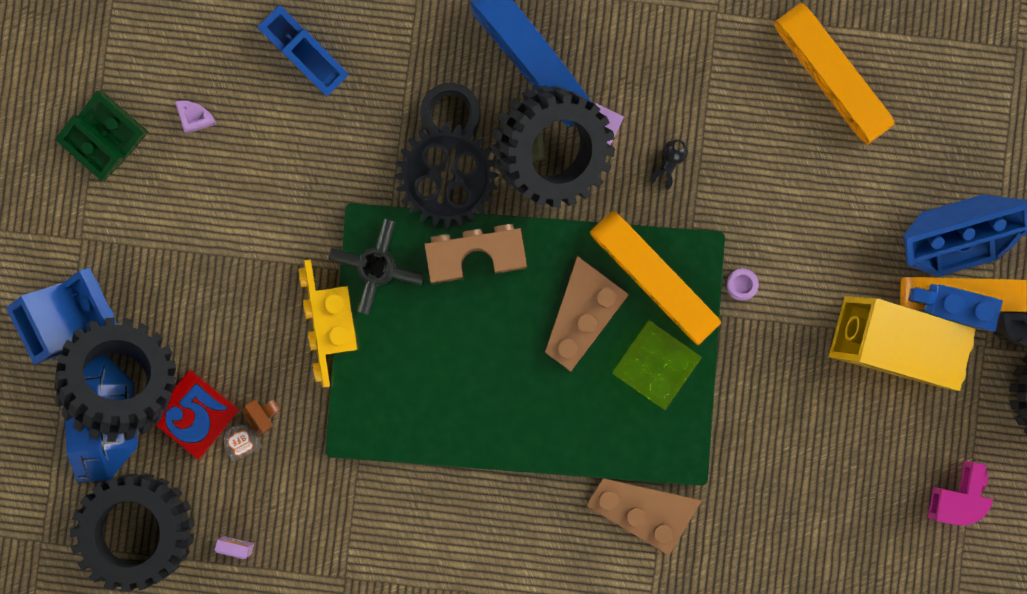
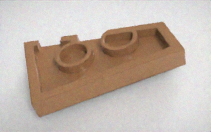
(583, 314)
(645, 512)

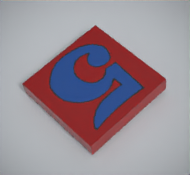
(196, 414)

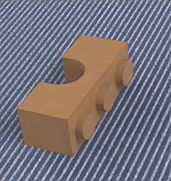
(447, 254)

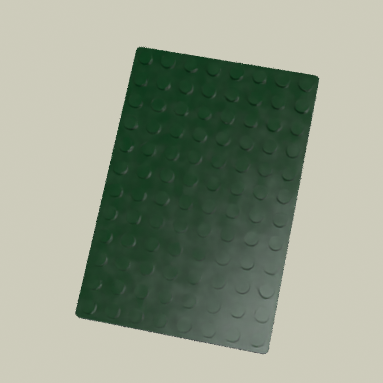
(464, 368)

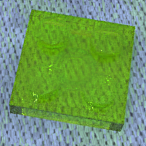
(656, 365)

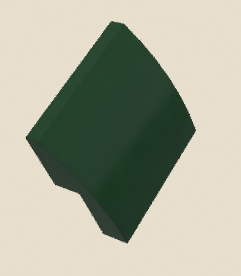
(101, 135)

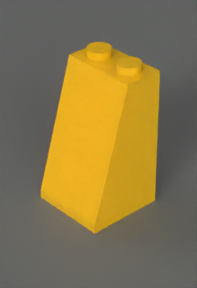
(902, 342)

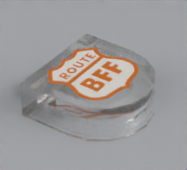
(240, 442)

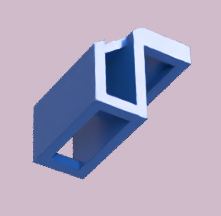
(54, 313)

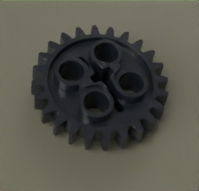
(475, 182)

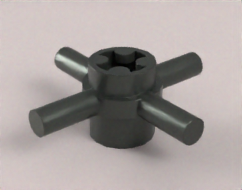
(390, 269)

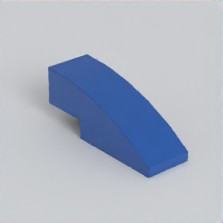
(302, 50)

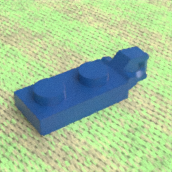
(959, 306)

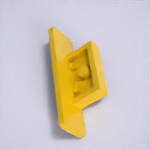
(331, 321)

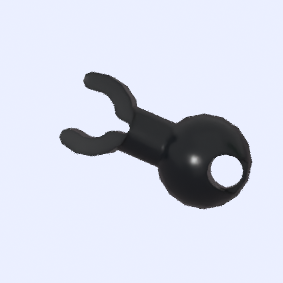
(672, 158)

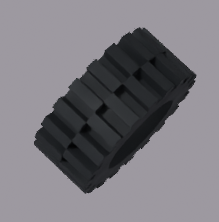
(524, 125)
(108, 415)
(172, 522)

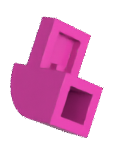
(965, 505)

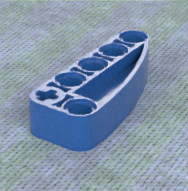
(524, 45)

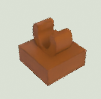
(259, 417)

